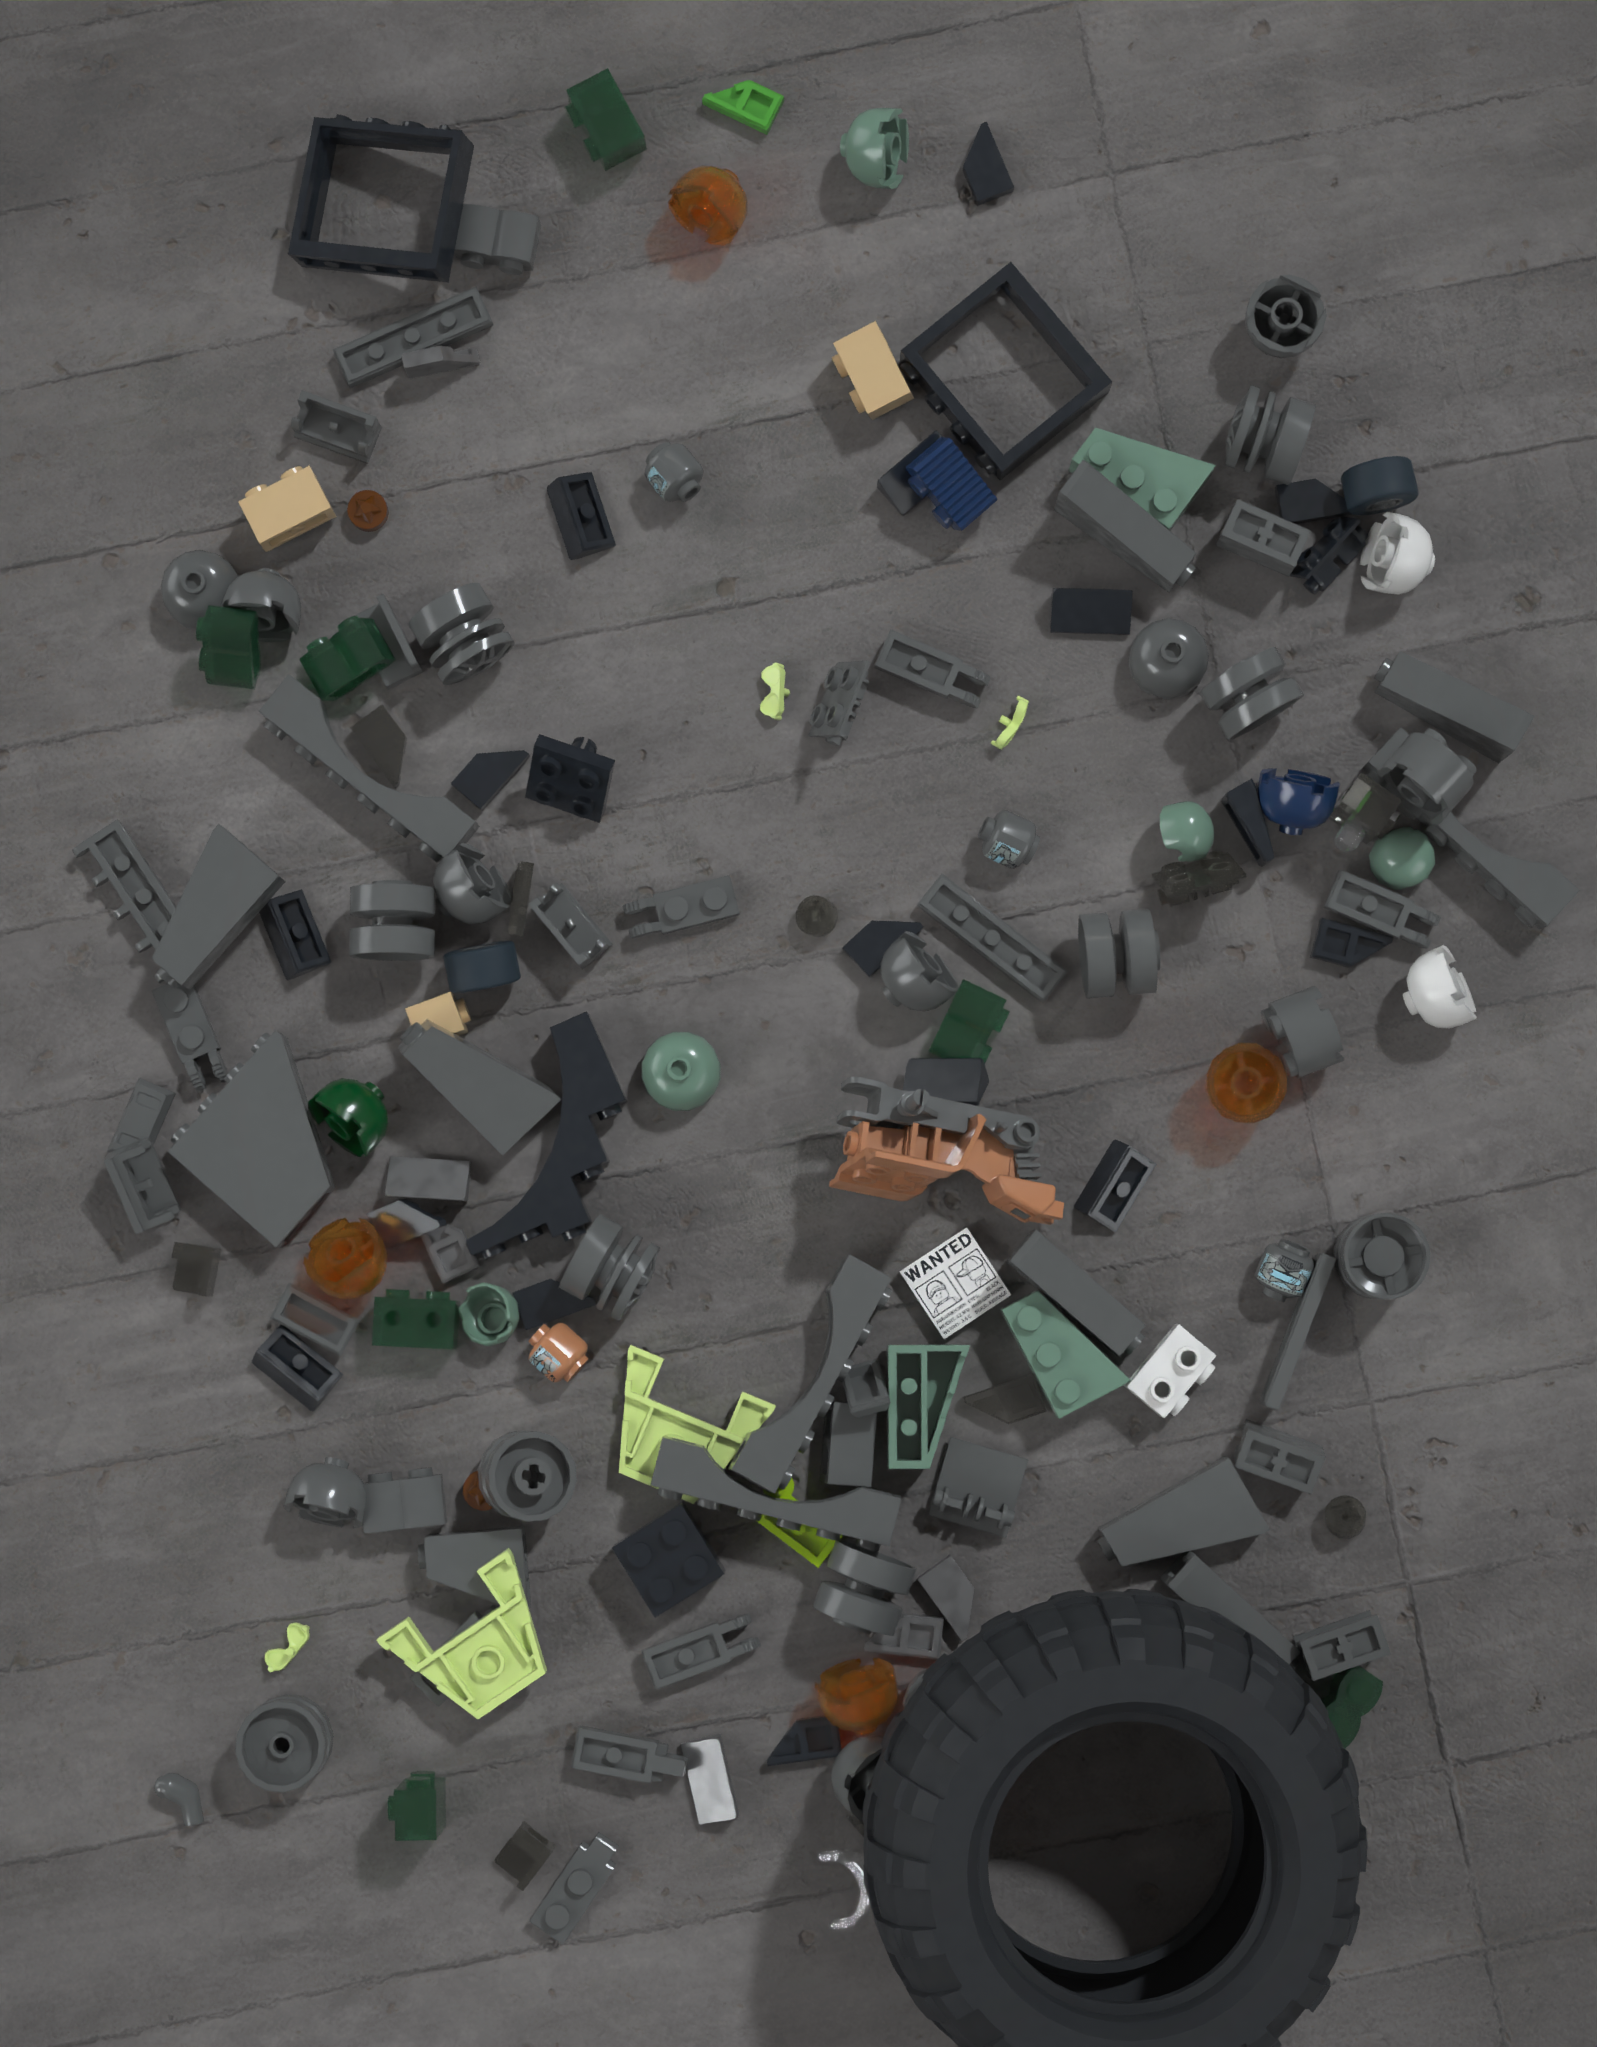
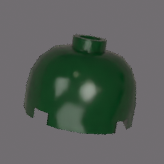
(352, 1113)

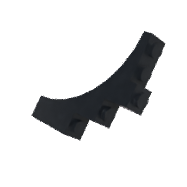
(554, 1198)

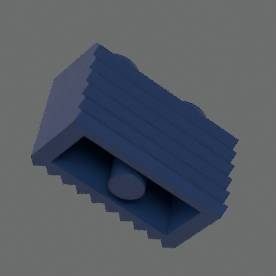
(950, 484)

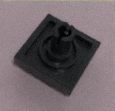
(570, 777)

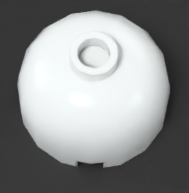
(1397, 555)
(1439, 991)

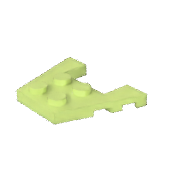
(648, 1421)
(488, 1658)

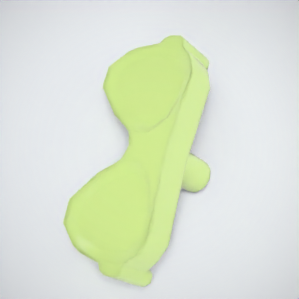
(774, 702)
(1012, 725)
(297, 1637)

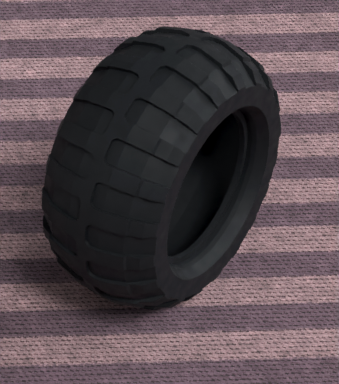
(1079, 1663)

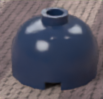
(1297, 799)

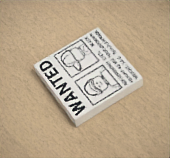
(955, 1283)

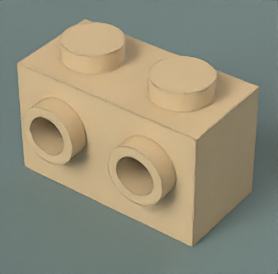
(872, 370)
(286, 507)

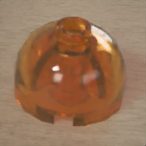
(710, 201)
(1245, 1083)
(347, 1259)
(858, 1695)

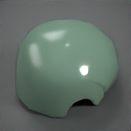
(1187, 829)
(1402, 858)
(489, 1314)

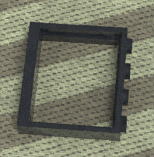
(370, 260)
(1052, 330)

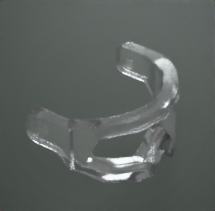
(848, 1859)

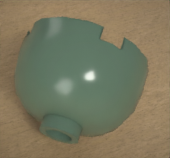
(875, 146)
(681, 1071)

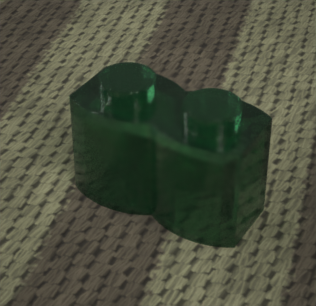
(229, 647)
(346, 658)
(969, 1023)
(1349, 1698)

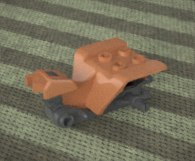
(918, 1138)

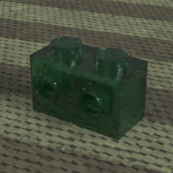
(605, 119)
(415, 1321)
(418, 1807)

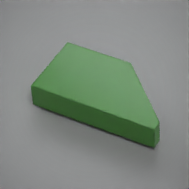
(747, 104)

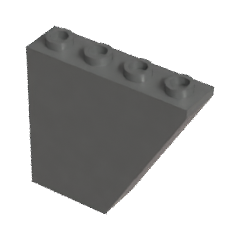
(260, 1144)

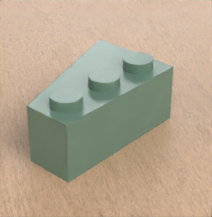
(1151, 476)
(1059, 1355)
(920, 1394)

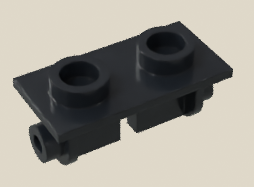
(1341, 540)

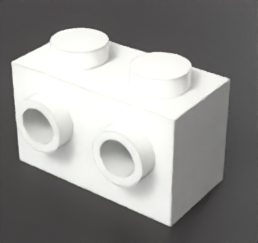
(1171, 1372)

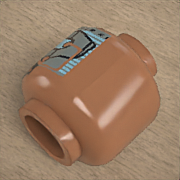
(558, 1352)

